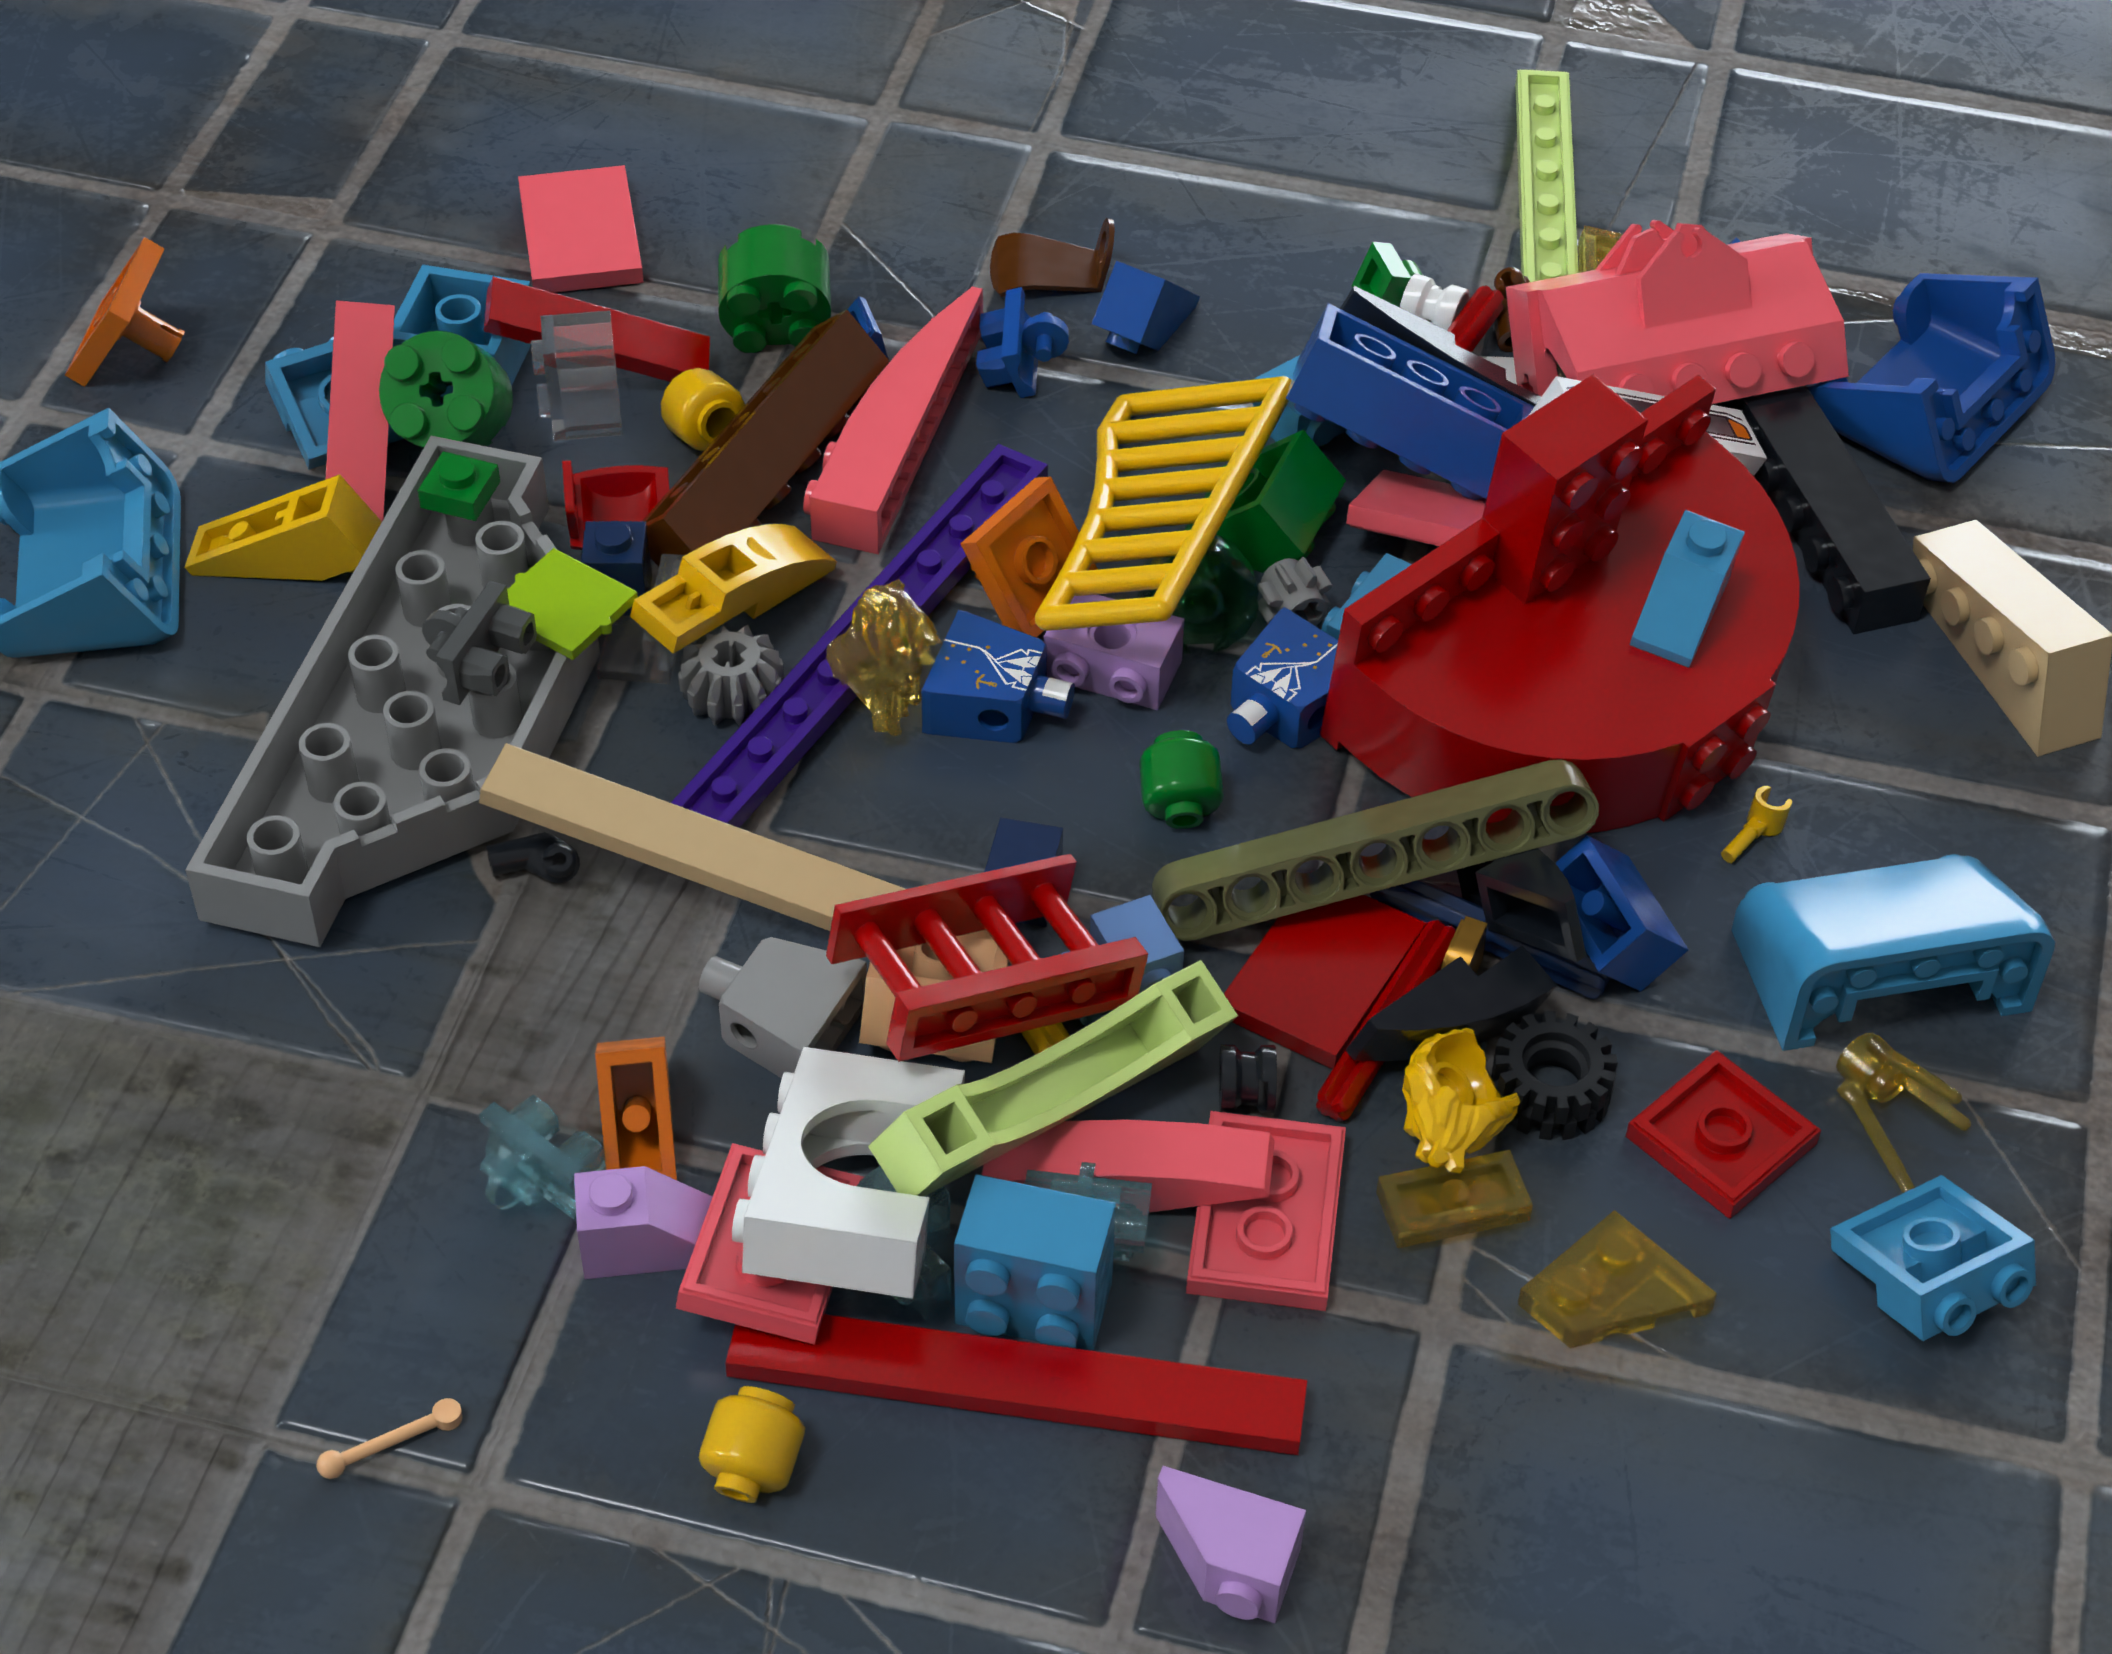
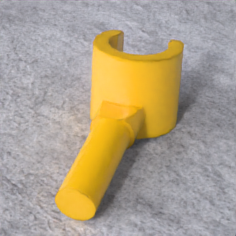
(1761, 820)

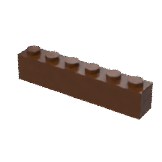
(768, 439)

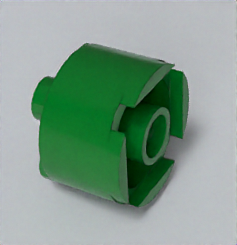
(772, 287)
(419, 374)

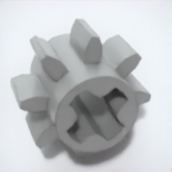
(1297, 588)

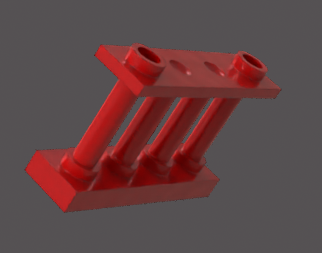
(993, 1002)

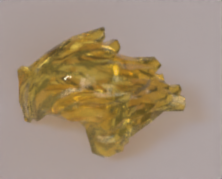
(885, 653)

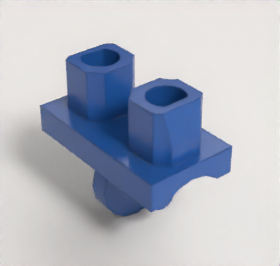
(1017, 343)

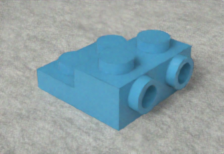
(301, 392)
(1938, 1257)

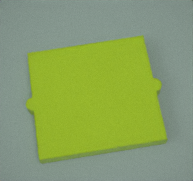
(569, 602)

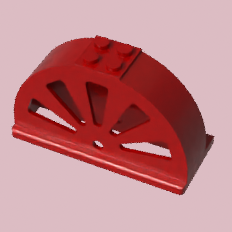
(1524, 622)

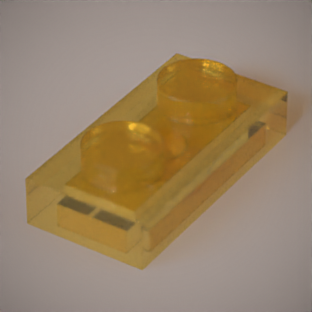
(1443, 1204)

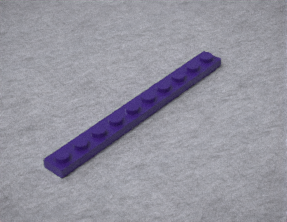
(810, 696)

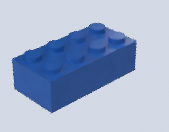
(1403, 401)

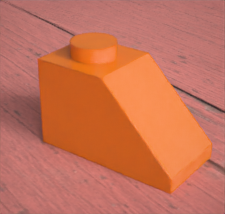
(636, 1105)

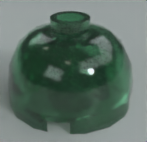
(1219, 598)

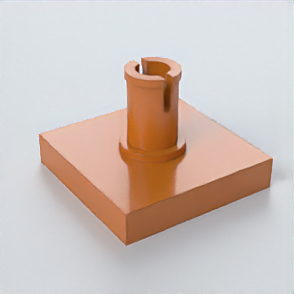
(121, 315)
(1023, 552)

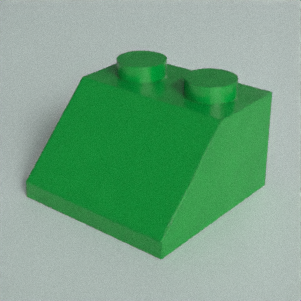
(1282, 502)

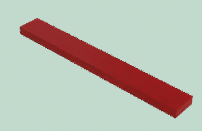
(1030, 1381)

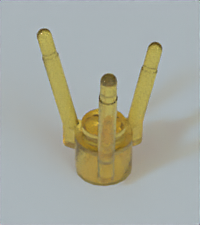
(1881, 1073)

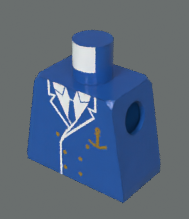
(1283, 682)
(990, 683)

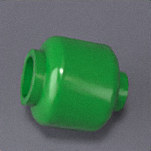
(1181, 779)

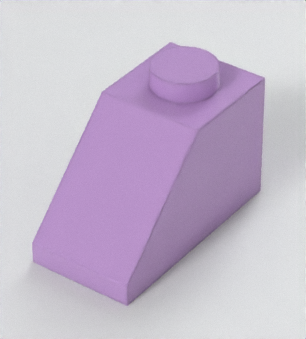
(636, 1221)
(1231, 1542)

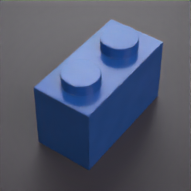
(1619, 915)

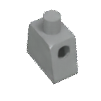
(785, 1001)

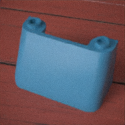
(93, 542)
(1886, 933)

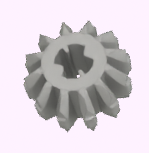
(729, 674)

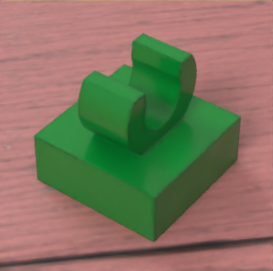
(1385, 273)

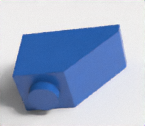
(1141, 308)

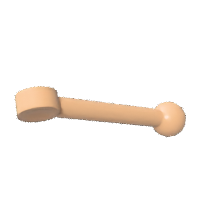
(445, 1416)

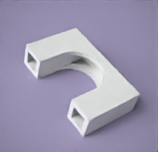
(824, 1229)

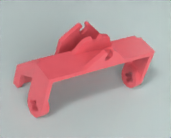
(1681, 307)

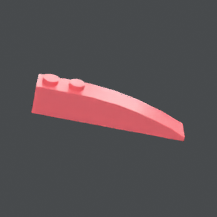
(891, 431)

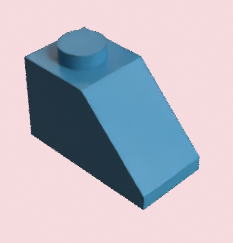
(1687, 588)

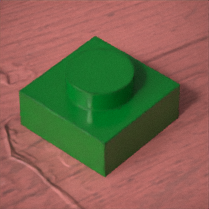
(459, 486)

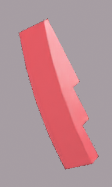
(356, 418)
(1182, 1160)

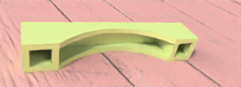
(1000, 1112)

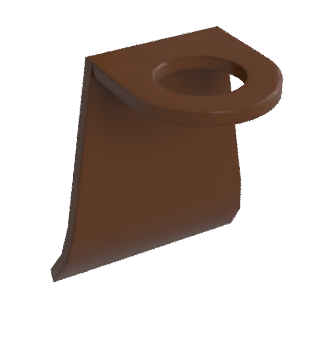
(1050, 264)

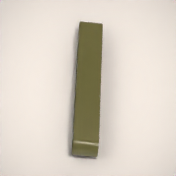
(1403, 860)

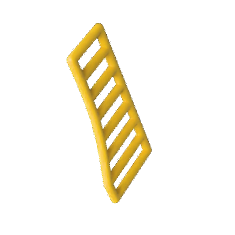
(1204, 513)

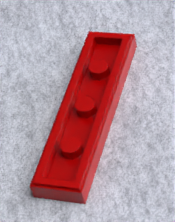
(639, 343)

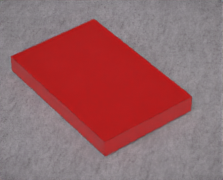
(1321, 974)

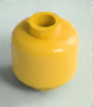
(699, 406)
(751, 1443)

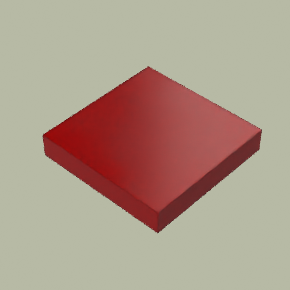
(1723, 1134)

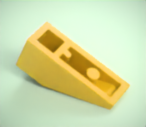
(293, 536)

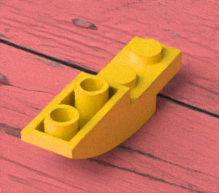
(730, 576)

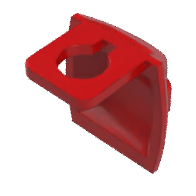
(610, 495)

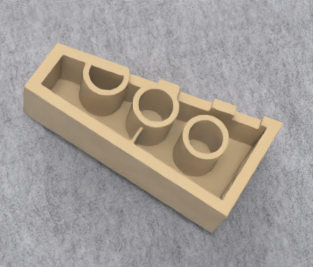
(2018, 635)

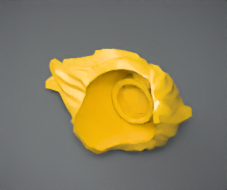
(1453, 1100)

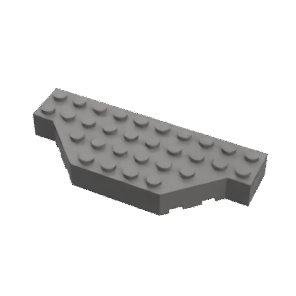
(363, 754)

